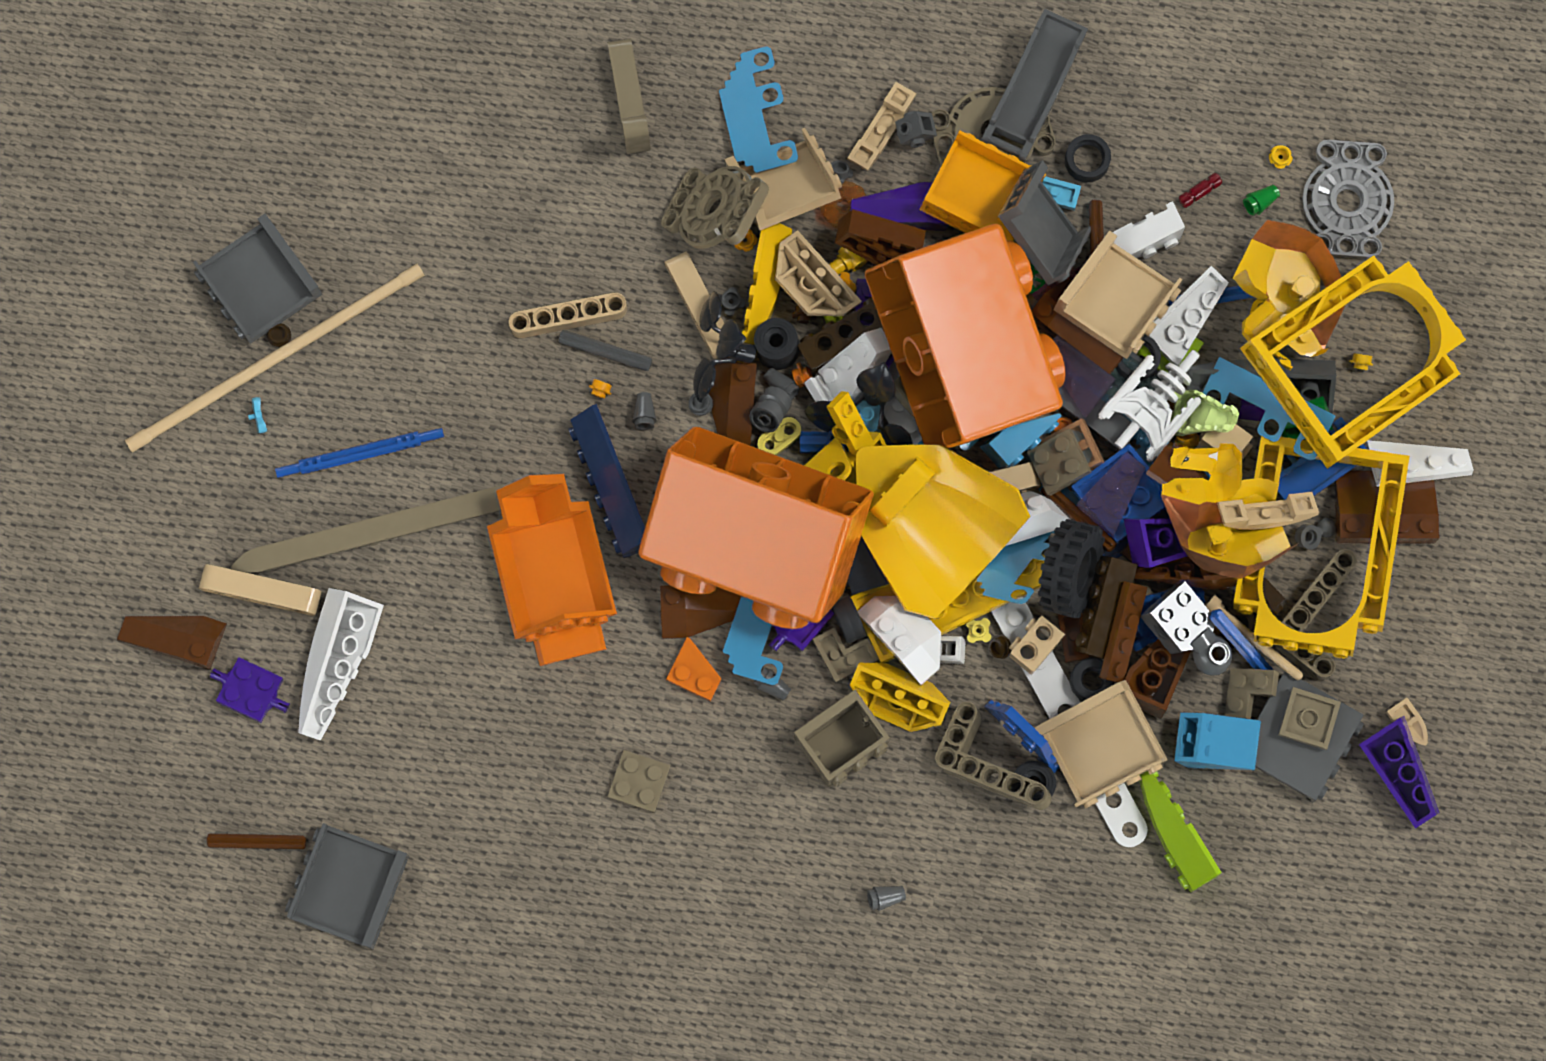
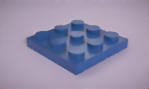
(1145, 501)

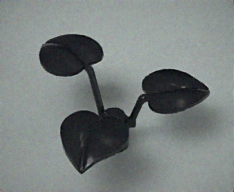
(730, 344)
(877, 389)

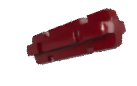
(1200, 190)

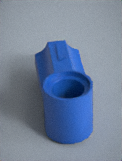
(814, 441)

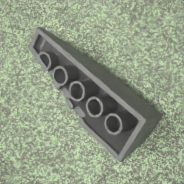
(1309, 377)

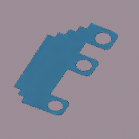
(744, 116)
(1008, 565)
(747, 643)

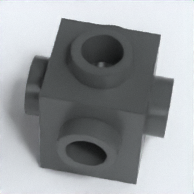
(915, 128)

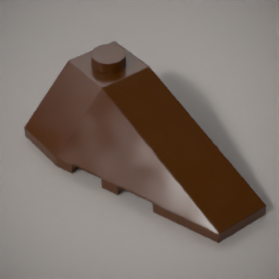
(734, 399)
(1164, 473)
(1185, 570)
(690, 614)
(180, 637)
(1155, 678)

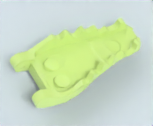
(1208, 416)

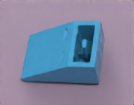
(1007, 445)
(1217, 742)

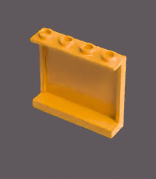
(973, 185)

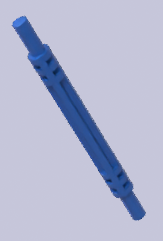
(359, 452)

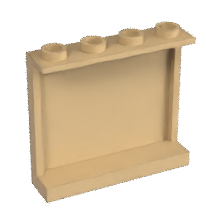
(795, 186)
(1117, 298)
(1103, 744)

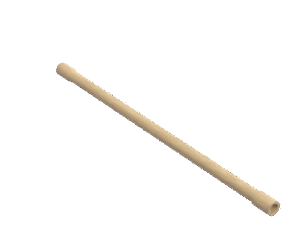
(146, 435)

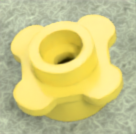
(983, 636)

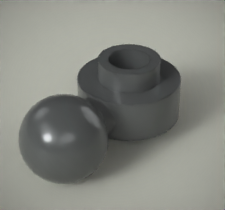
(1325, 528)

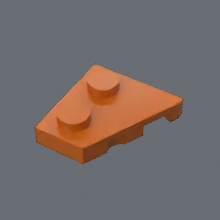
(694, 672)

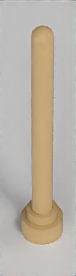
(1216, 603)

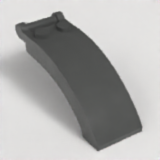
(1035, 84)

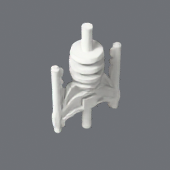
(1150, 408)

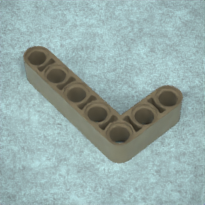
(629, 96)
(1309, 611)
(983, 769)

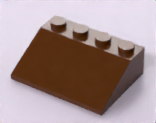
(1356, 508)

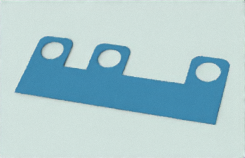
(1254, 390)

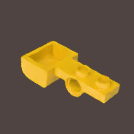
(851, 430)

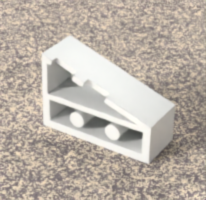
(1151, 233)
(863, 353)

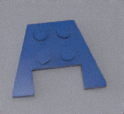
(1031, 738)

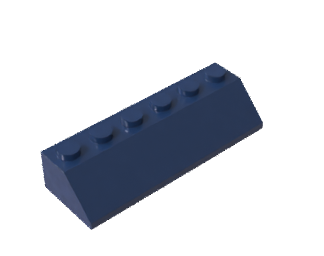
(609, 480)

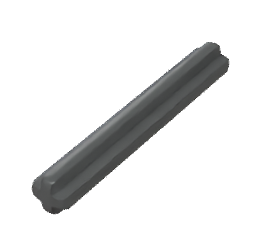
(605, 350)

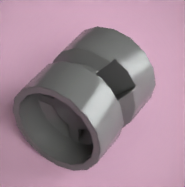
(770, 409)

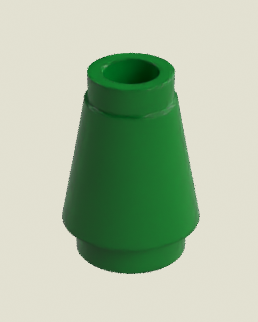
(1259, 200)

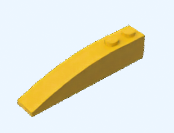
(765, 289)

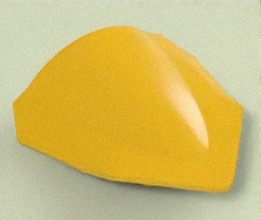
(934, 521)

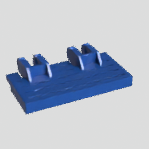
(1311, 475)

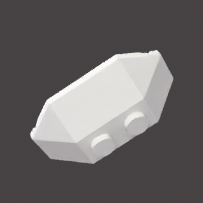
(1043, 517)
(906, 634)

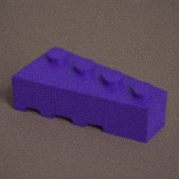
(1152, 541)
(1401, 769)

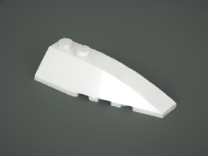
(337, 648)

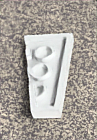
(1187, 316)
(1426, 461)

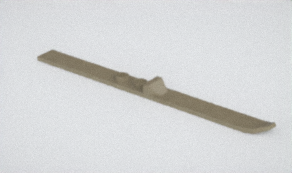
(369, 531)

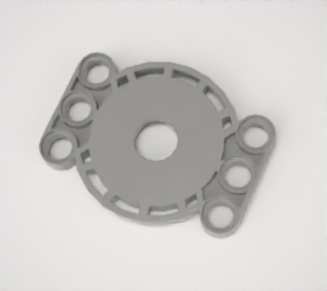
(1355, 176)

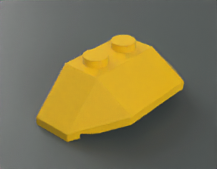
(899, 696)

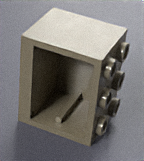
(842, 739)

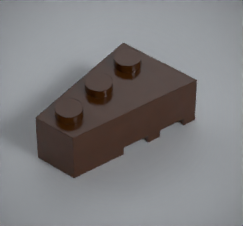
(877, 237)

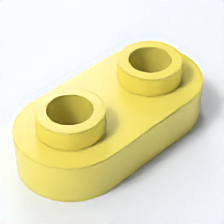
(779, 438)

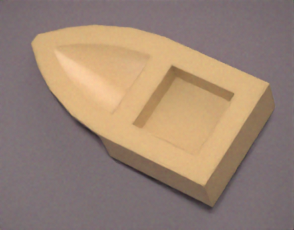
(1414, 720)

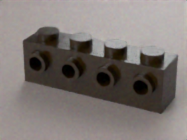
(1102, 605)

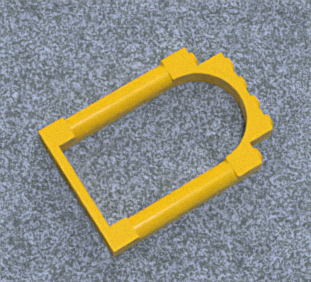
(1363, 279)
(1372, 608)

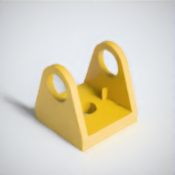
(829, 458)

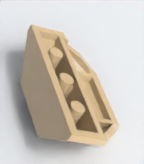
(812, 280)

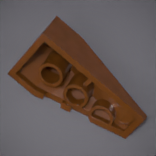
(1074, 335)

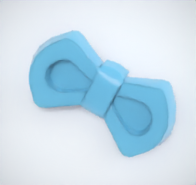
(261, 426)

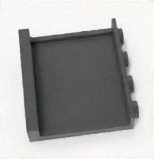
(1042, 226)
(258, 281)
(1297, 763)
(346, 886)

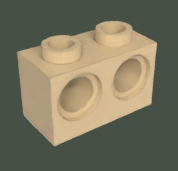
(1040, 648)

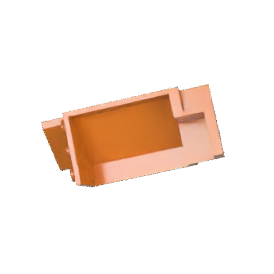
(551, 568)

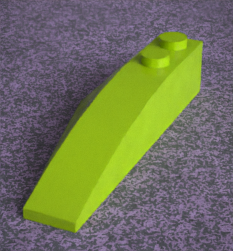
(1180, 840)

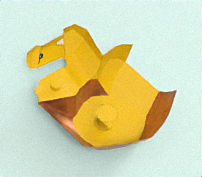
(1287, 267)
(1197, 518)

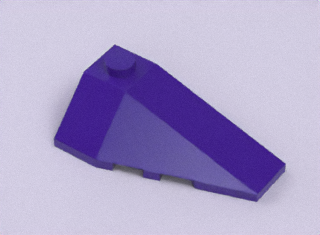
(901, 206)

